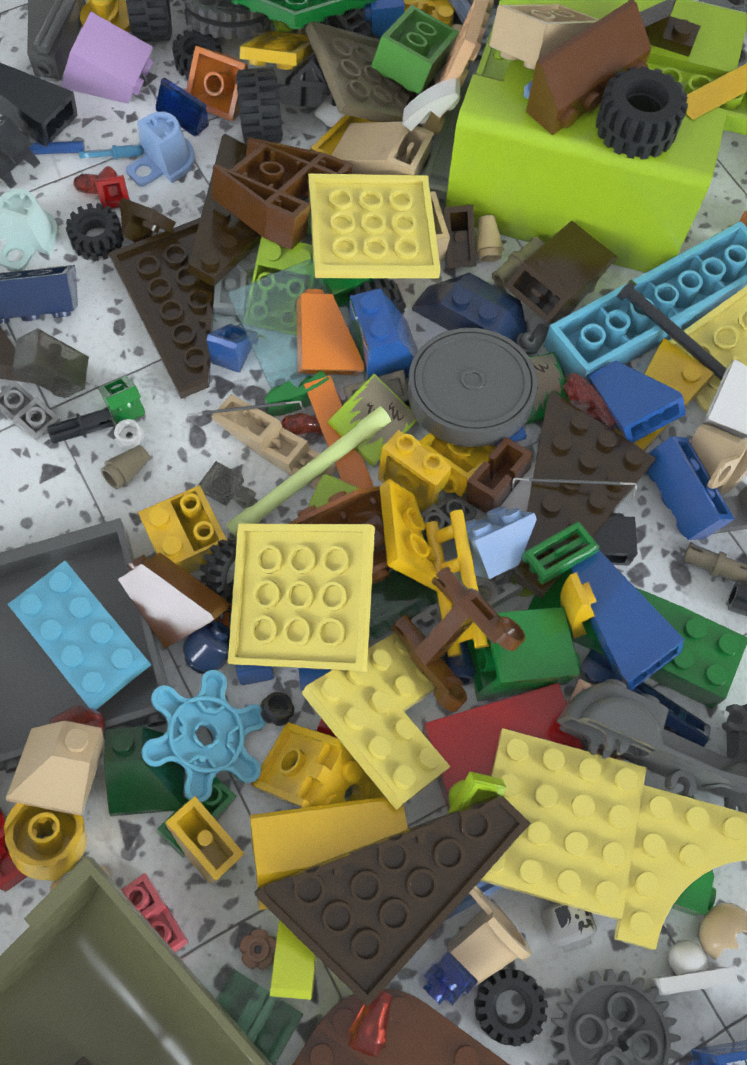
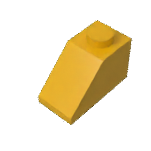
(203, 840)

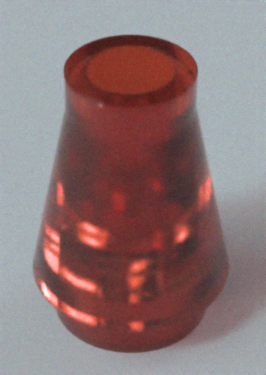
(370, 1026)

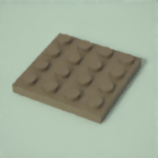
(351, 79)

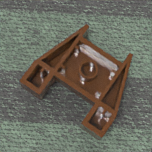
(267, 188)

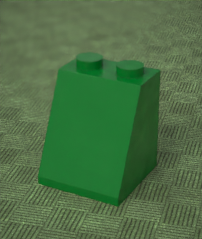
(538, 662)

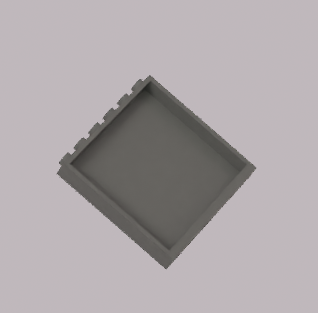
(29, 680)

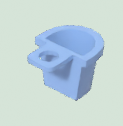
(164, 149)

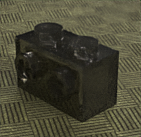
(50, 363)

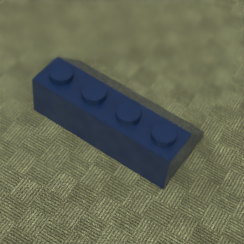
(37, 293)

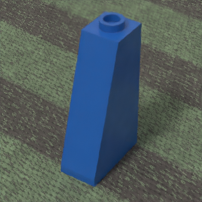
(626, 624)

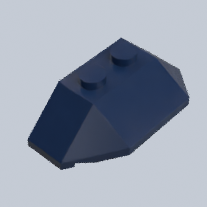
(472, 303)

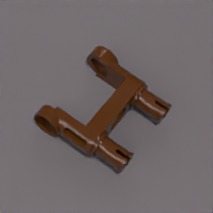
(467, 607)

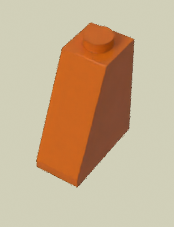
(324, 337)

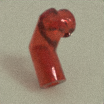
(86, 182)

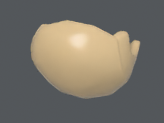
(720, 928)

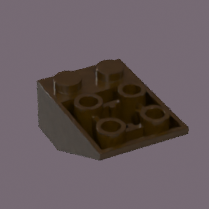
(560, 273)

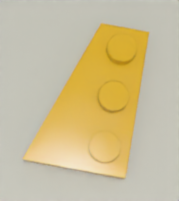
(403, 536)

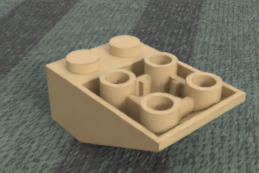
(384, 148)

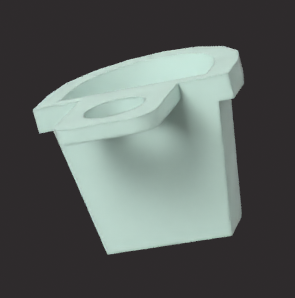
(25, 228)

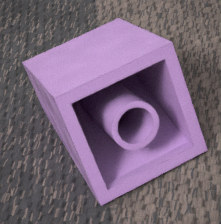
(107, 61)

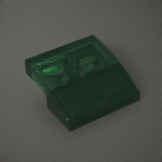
(262, 1017)

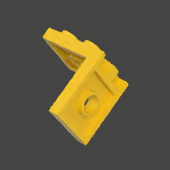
(319, 775)

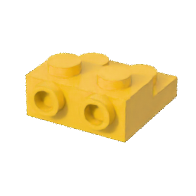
(461, 459)
(414, 468)

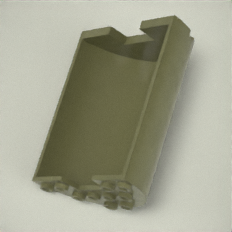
(107, 988)

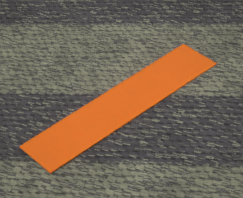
(325, 405)

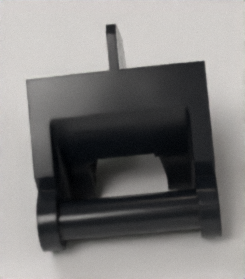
(305, 85)
(13, 150)

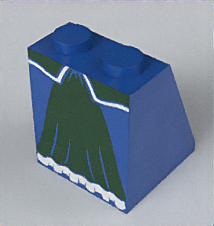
(380, 334)

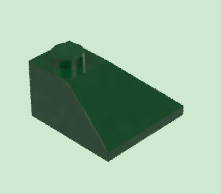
(132, 783)

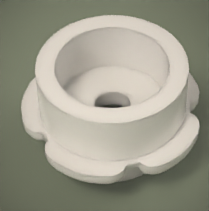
(127, 427)

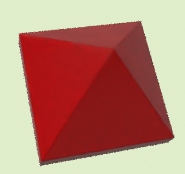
(112, 190)

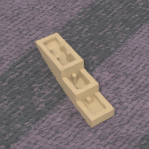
(268, 438)

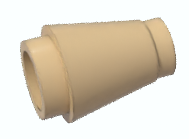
(488, 240)

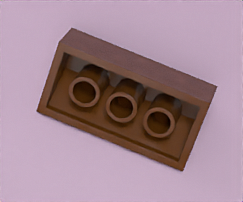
(578, 71)

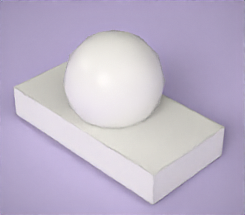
(691, 971)

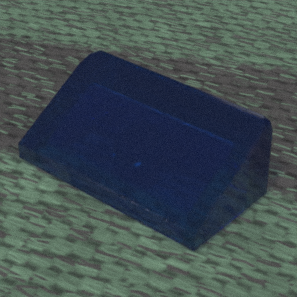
(187, 109)

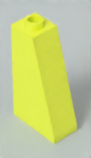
(292, 967)

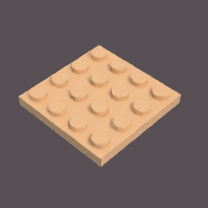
(462, 53)

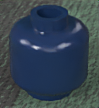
(207, 647)

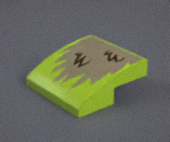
(362, 403)

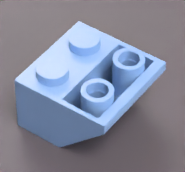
(498, 540)

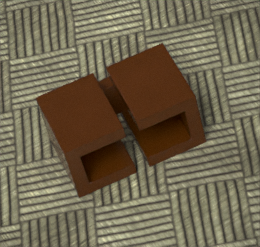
(504, 463)

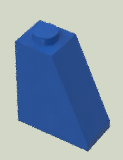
(636, 400)

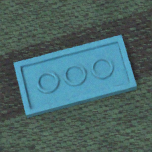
(79, 635)

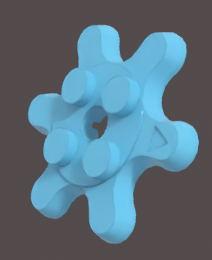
(181, 743)

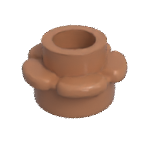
(247, 948)

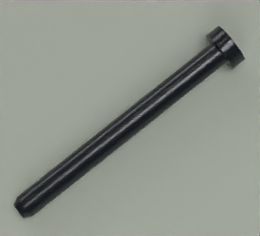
(669, 327)

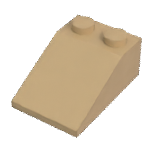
(535, 30)

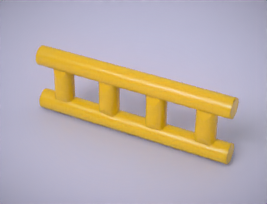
(462, 563)

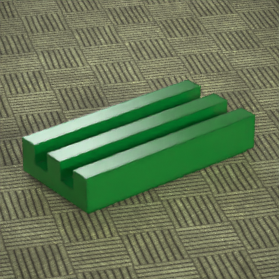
(538, 566)

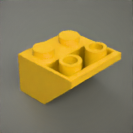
(183, 528)

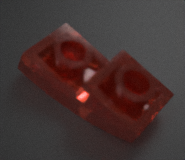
(580, 392)

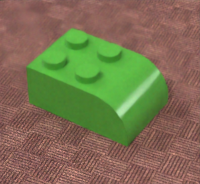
(414, 49)

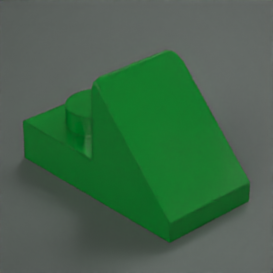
(122, 399)

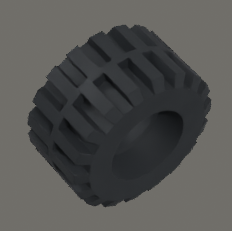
(150, 19)
(259, 104)
(641, 112)

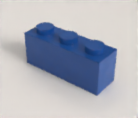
(685, 490)

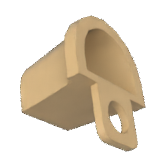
(722, 456)
(488, 940)

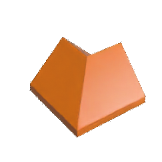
(214, 81)

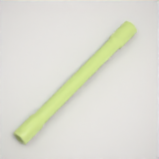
(363, 430)

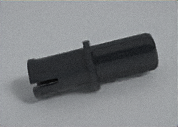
(80, 425)

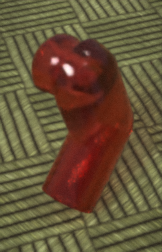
(301, 424)
(81, 715)

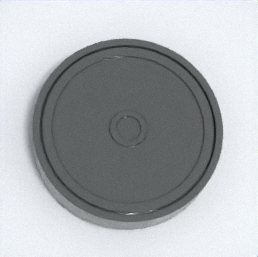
(471, 387)

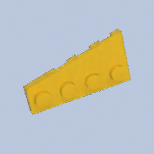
(679, 372)

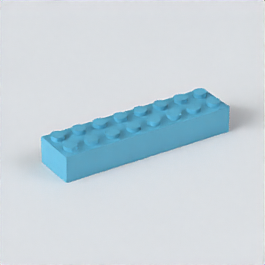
(680, 288)

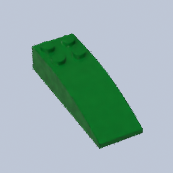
(708, 652)

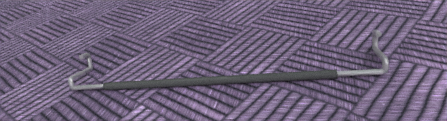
(243, 408)
(574, 481)

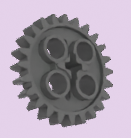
(595, 1003)

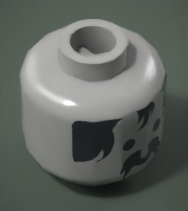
(568, 926)

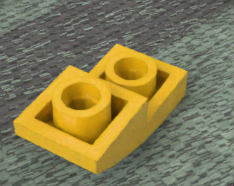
(576, 602)

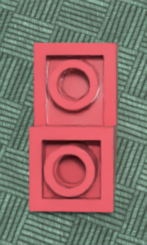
(154, 909)

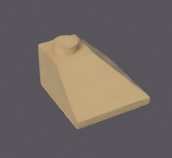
(58, 767)

